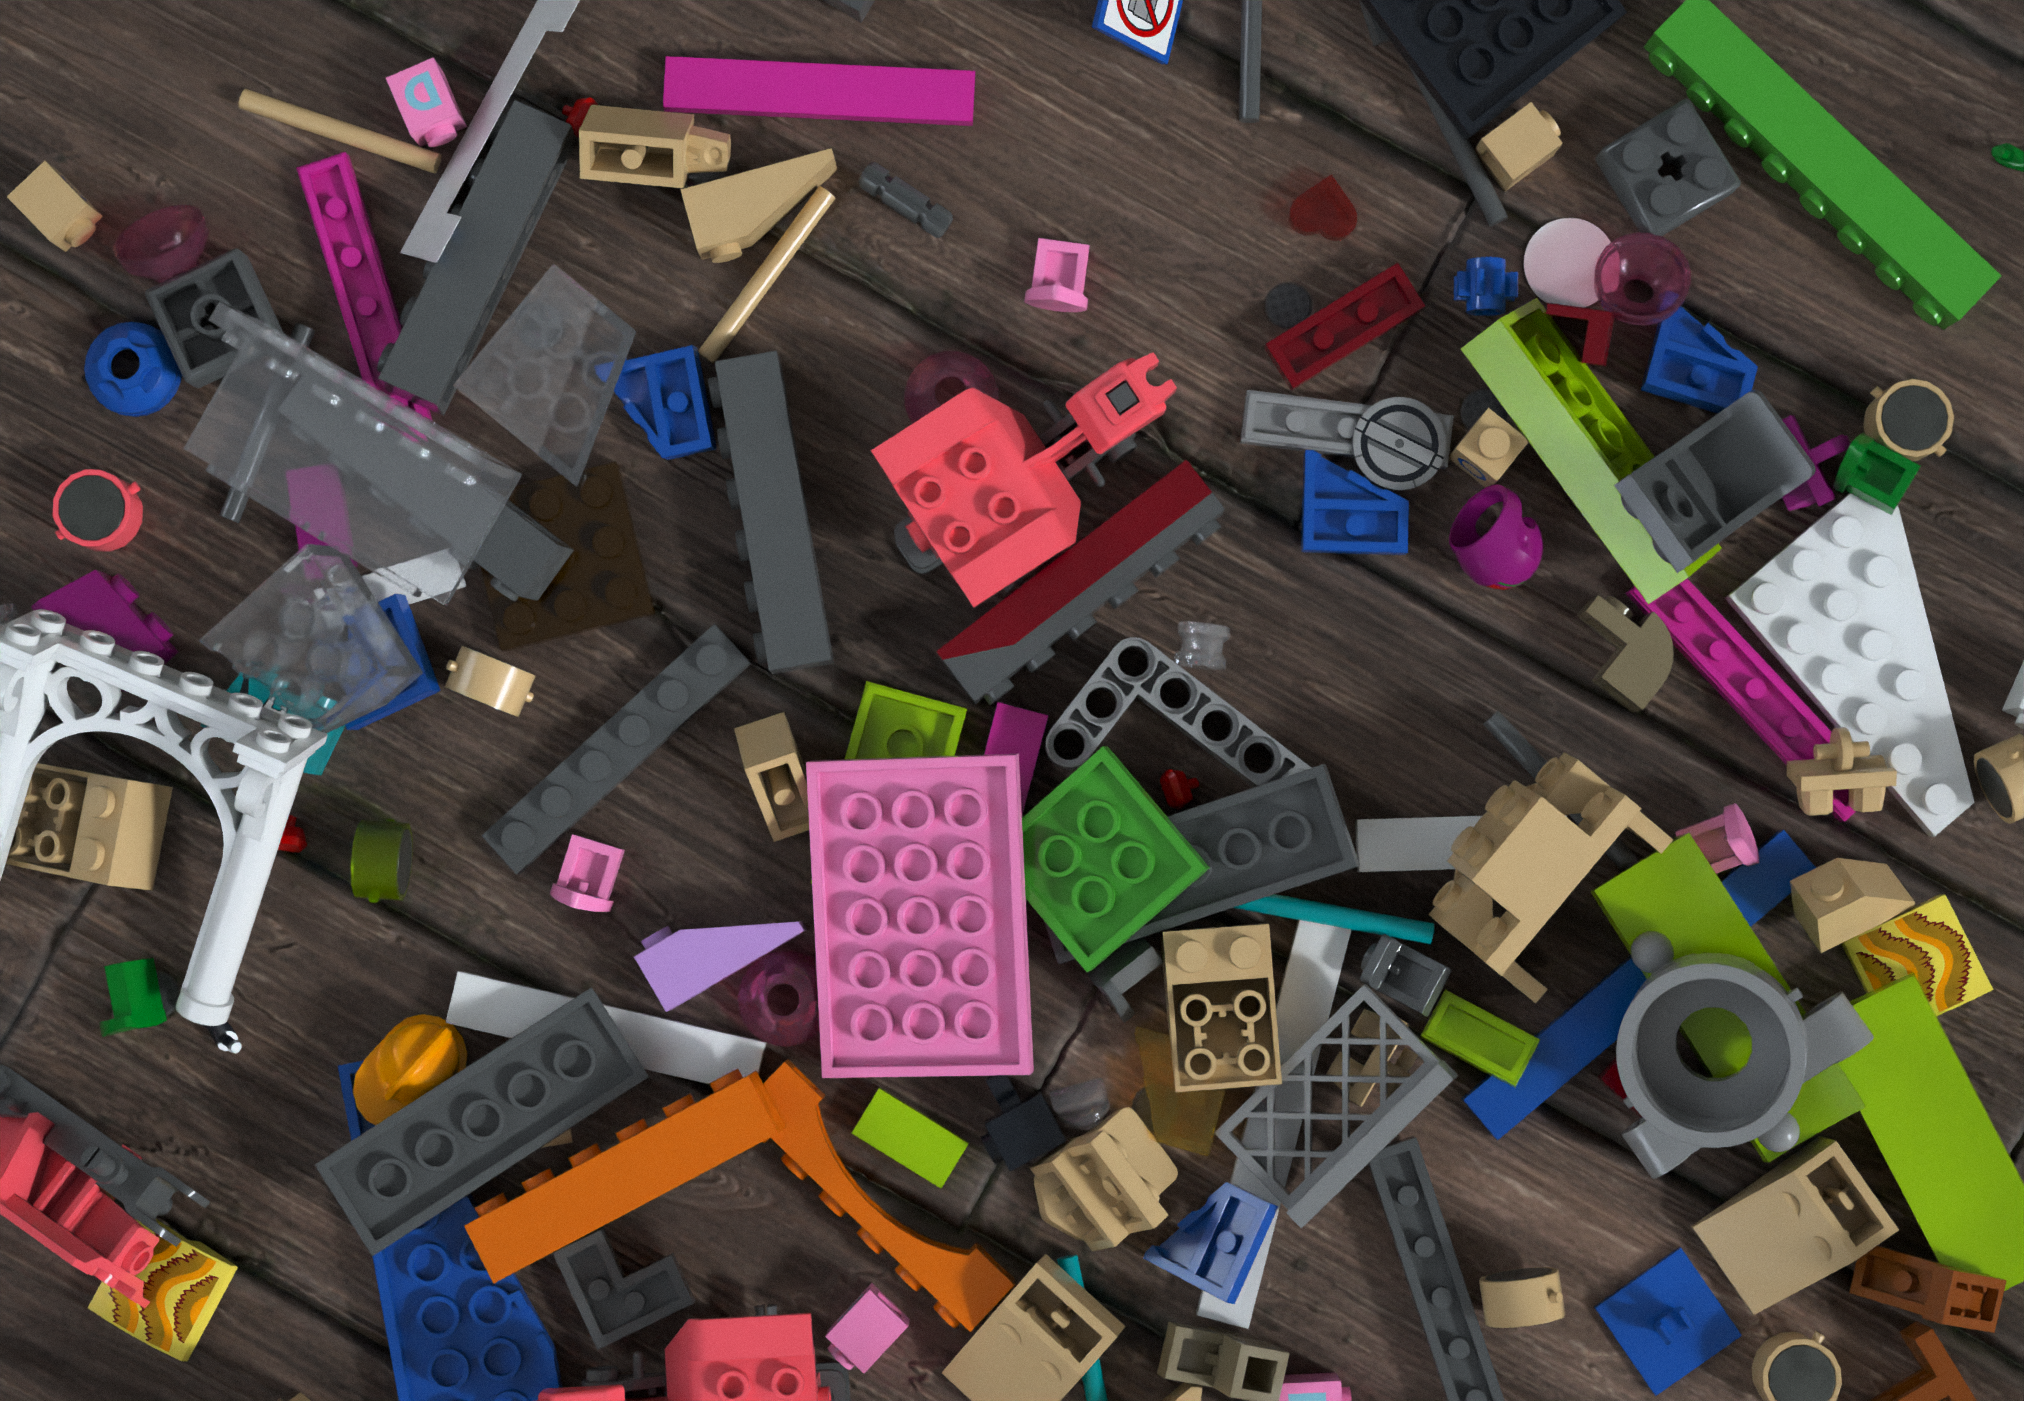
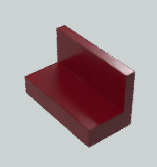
(1598, 330)

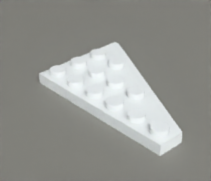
(1856, 638)

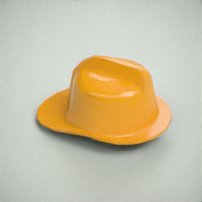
(407, 1065)

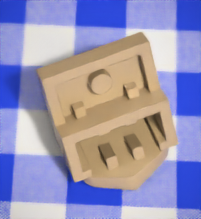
(1105, 1182)

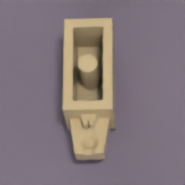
(648, 147)

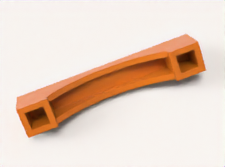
(961, 1279)

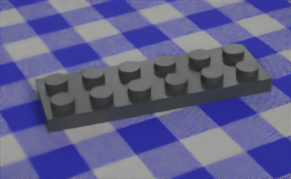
(1255, 848)
(481, 1121)

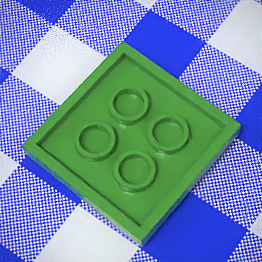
(1102, 859)

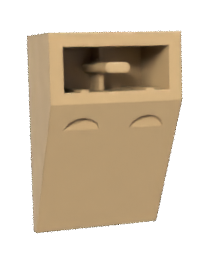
(91, 827)
(1221, 1007)
(1795, 1225)
(1035, 1340)

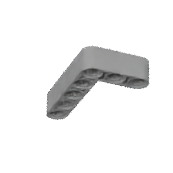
(1185, 719)

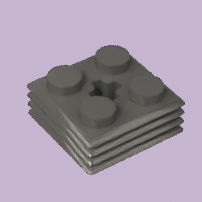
(1677, 139)
(187, 302)

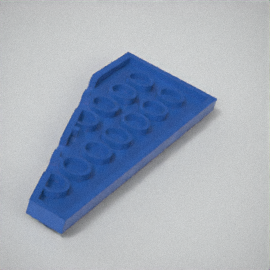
(445, 1318)

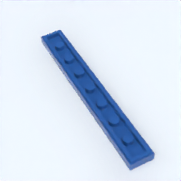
(1596, 1017)

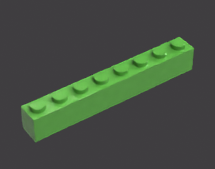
(1821, 162)

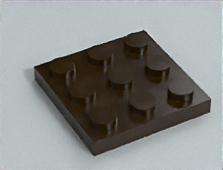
(602, 576)

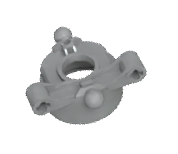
(1692, 1111)

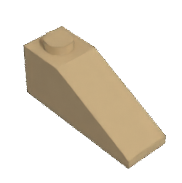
(747, 205)

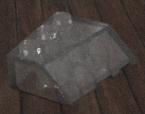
(552, 371)
(317, 641)

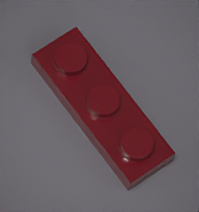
(1344, 326)

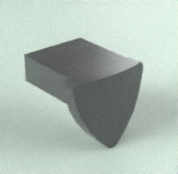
(1122, 971)

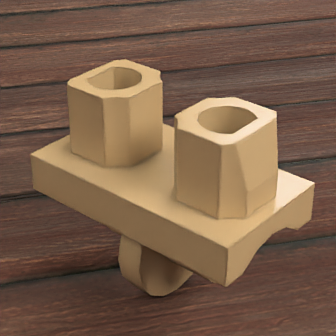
(1838, 767)
(1369, 1027)

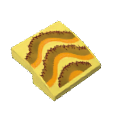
(1926, 943)
(182, 1292)

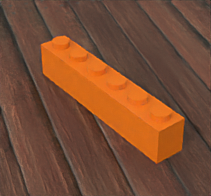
(625, 1175)

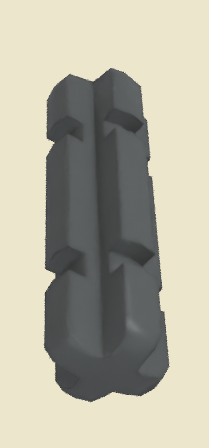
(905, 199)

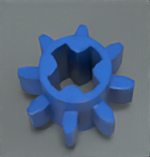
(1486, 286)

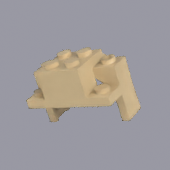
(1532, 860)

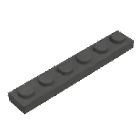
(616, 749)
(1433, 1273)

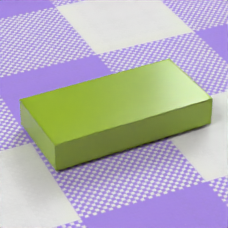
(1480, 1038)
(910, 1137)

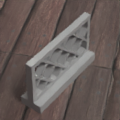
(1368, 1139)

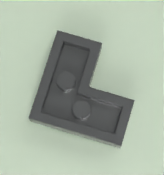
(617, 1302)

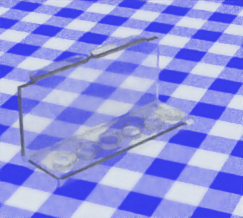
(348, 461)

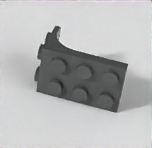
(1715, 479)

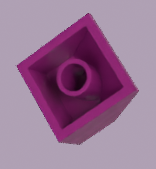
(109, 607)

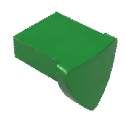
(1875, 473)
(133, 997)

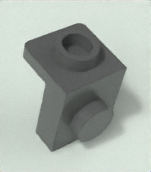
(1404, 974)

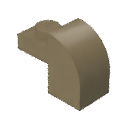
(1641, 656)
(1223, 1360)

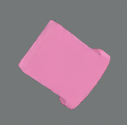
(1059, 276)
(1725, 839)
(588, 875)

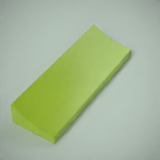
(1574, 433)
(1691, 907)
(1937, 1134)

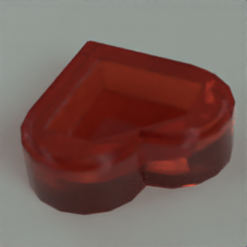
(1323, 211)

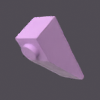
(698, 958)

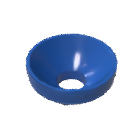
(150, 386)

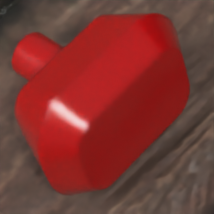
(578, 113)
(1177, 788)
(293, 837)

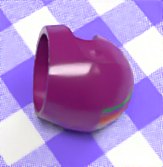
(1507, 551)

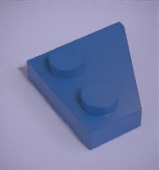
(669, 401)

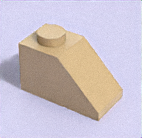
(775, 774)
(1847, 900)

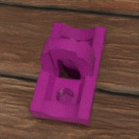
(1817, 487)

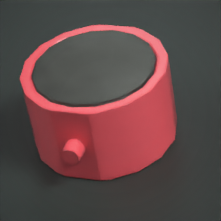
(97, 510)

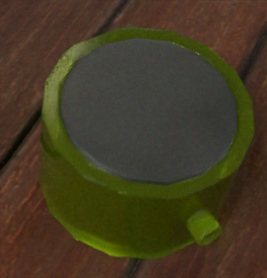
(381, 860)

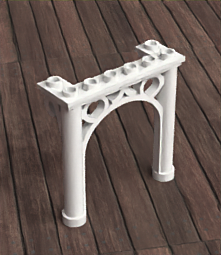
(267, 744)

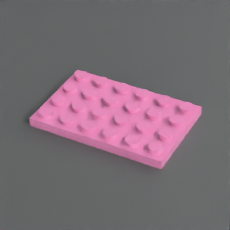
(920, 916)

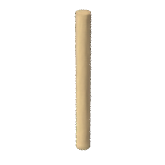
(340, 131)
(766, 275)

